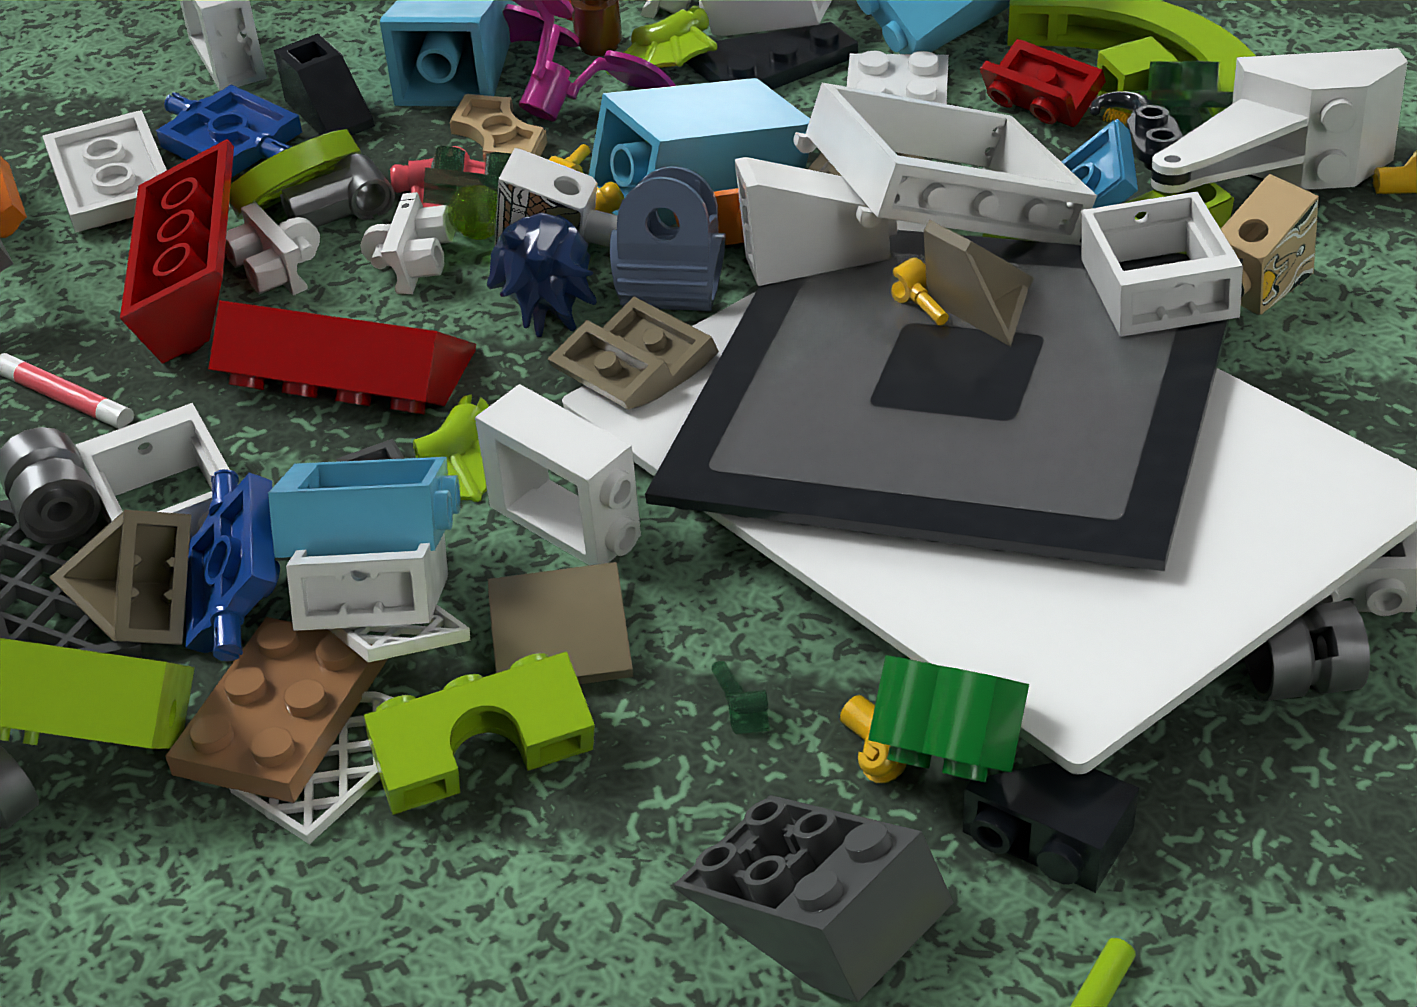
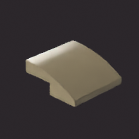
(634, 354)
(563, 612)

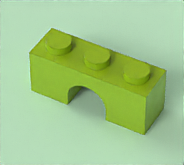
(531, 704)

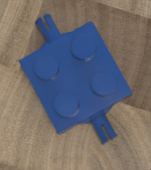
(249, 122)
(229, 564)

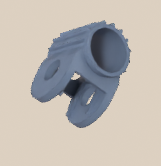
(665, 263)

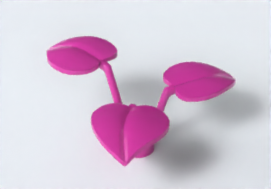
(549, 80)

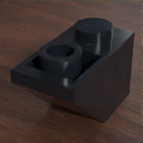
(321, 86)
(1053, 820)

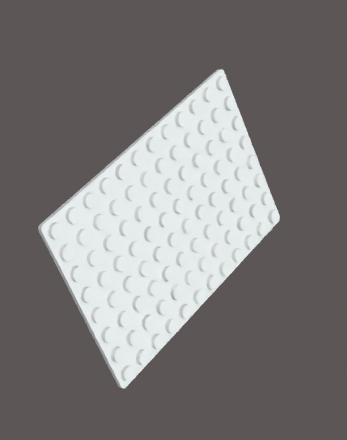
(1263, 534)

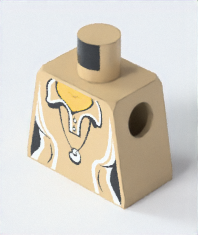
(1275, 239)

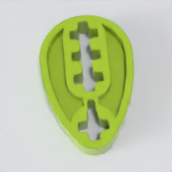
(289, 168)

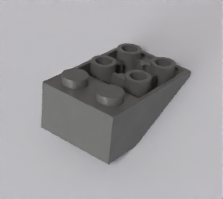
(821, 891)

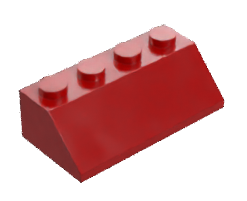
(178, 253)
(337, 354)

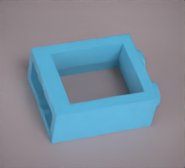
(363, 506)

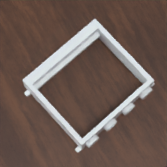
(1015, 195)

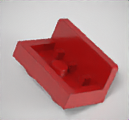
(1043, 83)

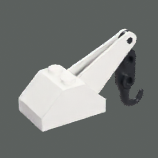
(1291, 116)

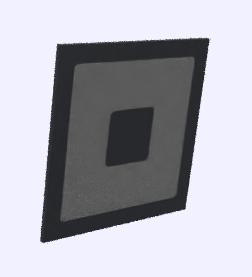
(915, 429)

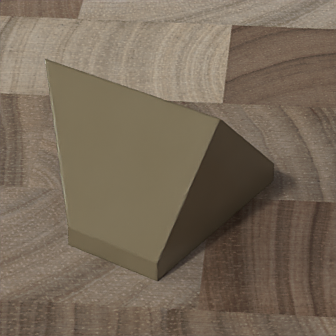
(974, 282)
(133, 577)

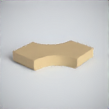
(493, 125)

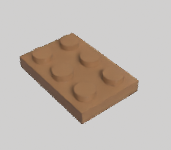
(274, 712)

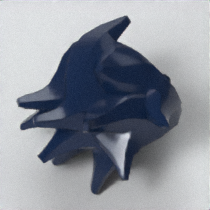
(542, 268)

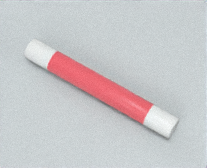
(65, 392)

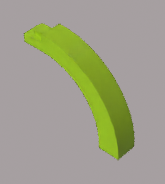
(1117, 22)

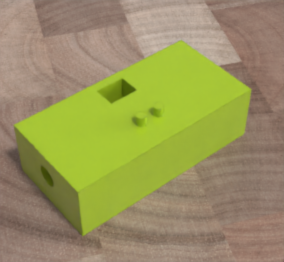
(91, 695)

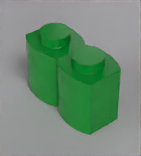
(949, 715)

